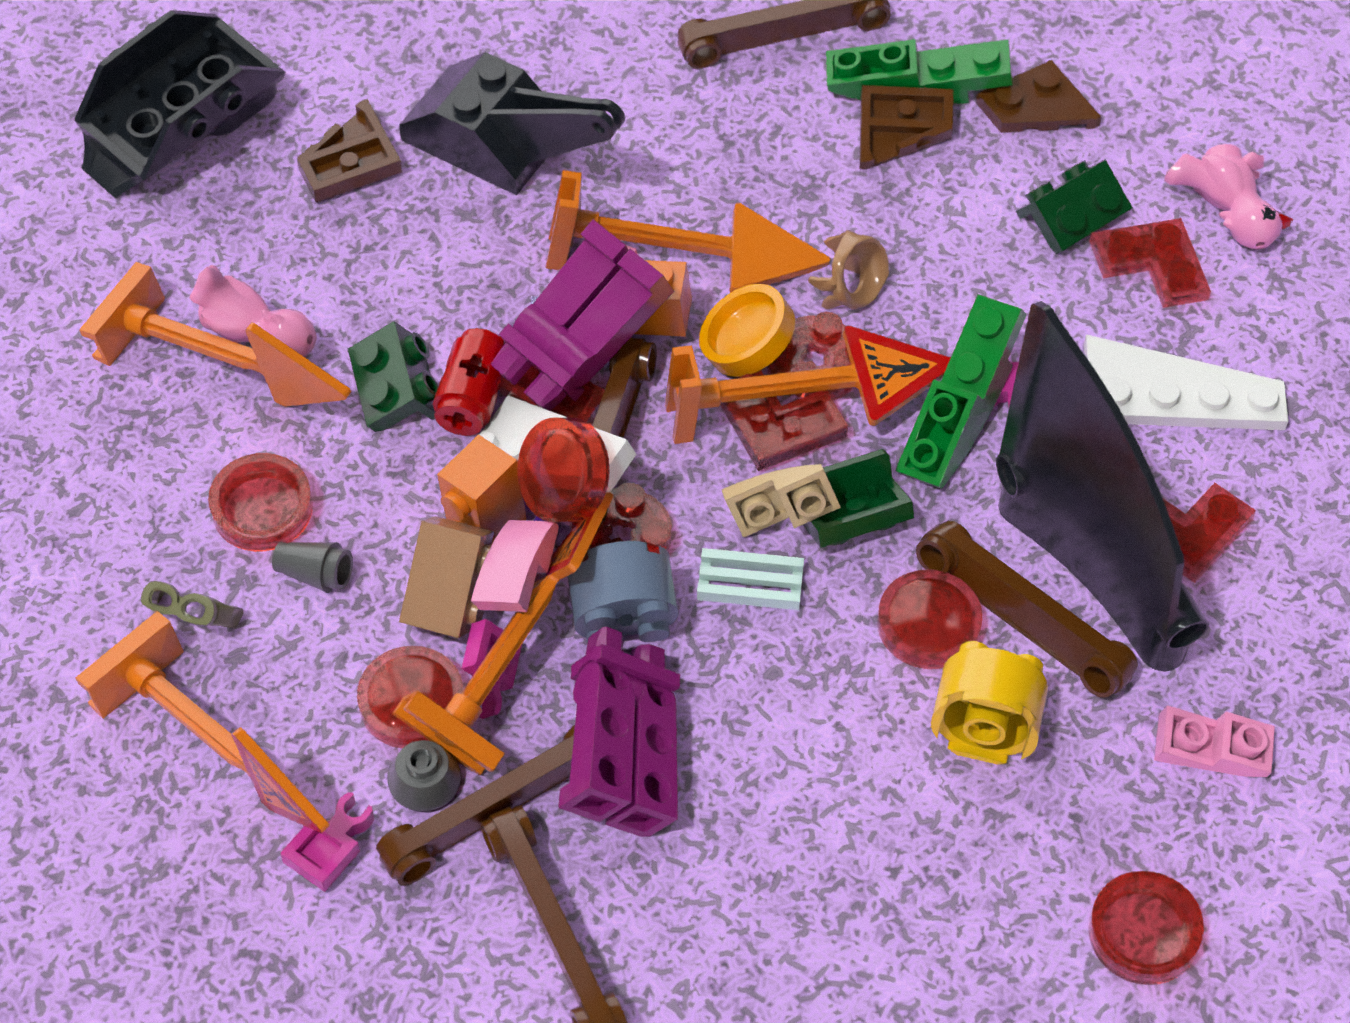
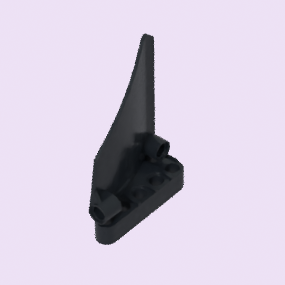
(1089, 495)

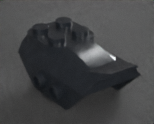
(167, 93)

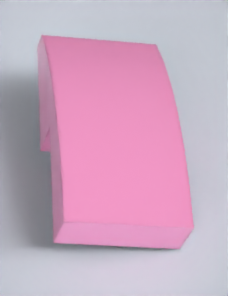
(512, 565)
(1221, 745)

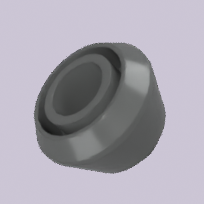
(423, 776)

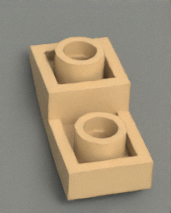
(790, 493)

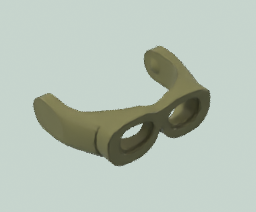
(215, 612)

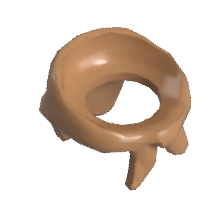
(860, 255)

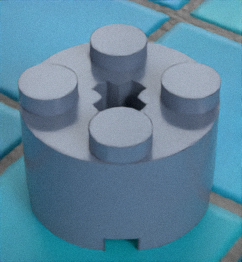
(624, 590)

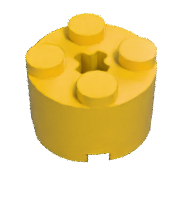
(990, 703)

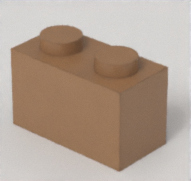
(445, 576)

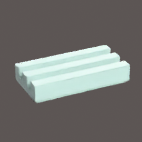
(750, 561)

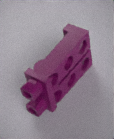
(581, 318)
(623, 737)

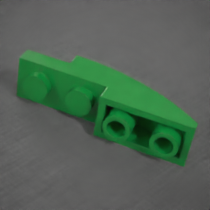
(902, 65)
(965, 396)

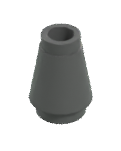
(314, 563)

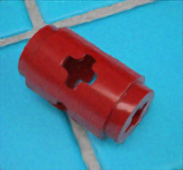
(467, 402)

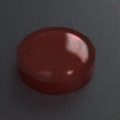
(563, 470)
(260, 501)
(928, 617)
(397, 675)
(1146, 927)

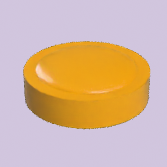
(747, 330)

